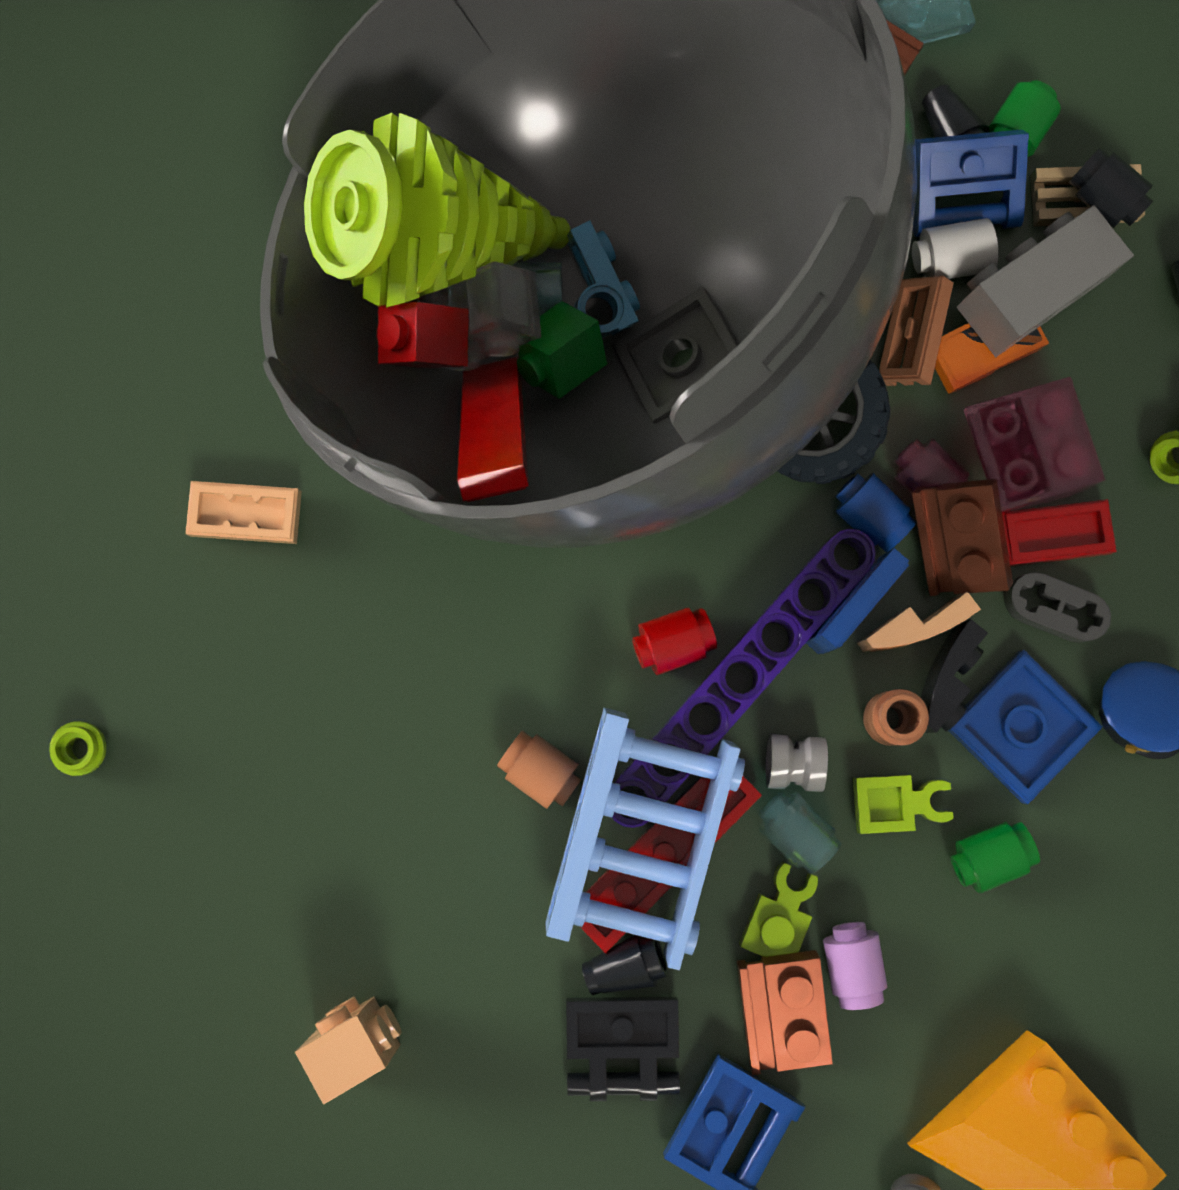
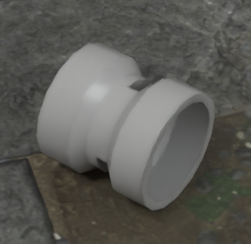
(798, 763)

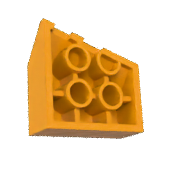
(1035, 1129)

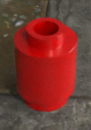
(674, 640)

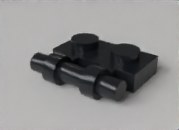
(622, 1029)

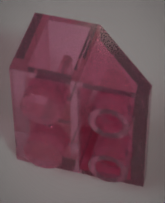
(1035, 445)

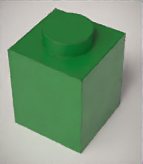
(566, 352)

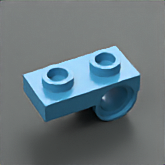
(594, 257)

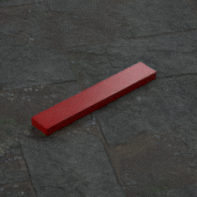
(492, 432)

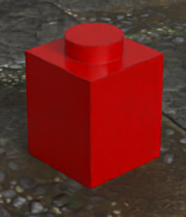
(423, 335)

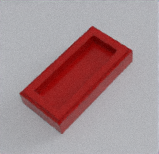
(1059, 532)

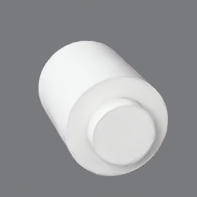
(956, 249)

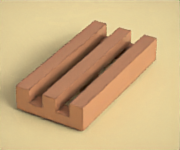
(922, 331)

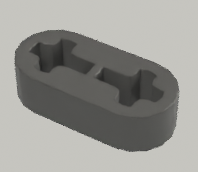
(1061, 596)

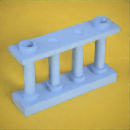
(588, 852)

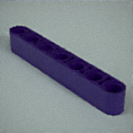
(765, 664)

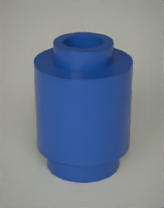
(874, 510)

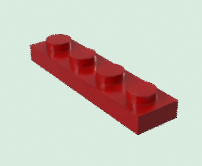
(664, 844)

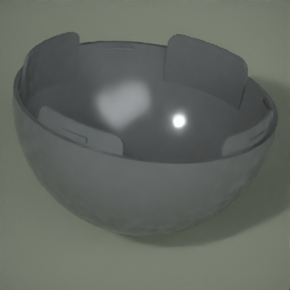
(750, 200)

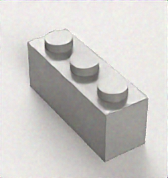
(1042, 278)

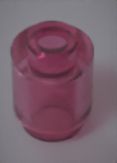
(928, 466)

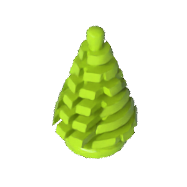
(416, 213)

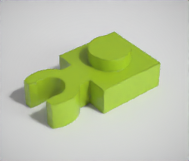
(891, 804)
(776, 923)

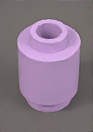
(855, 966)

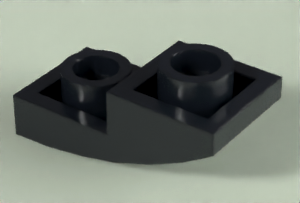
(942, 690)

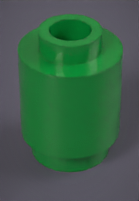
(1029, 108)
(995, 856)

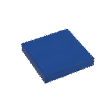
(858, 602)
(1024, 727)

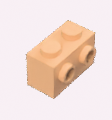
(349, 1046)

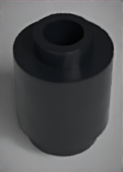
(1112, 187)

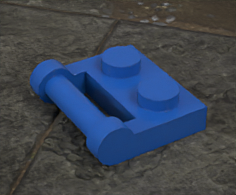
(971, 166)
(718, 1121)

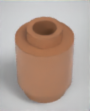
(911, 712)
(539, 770)

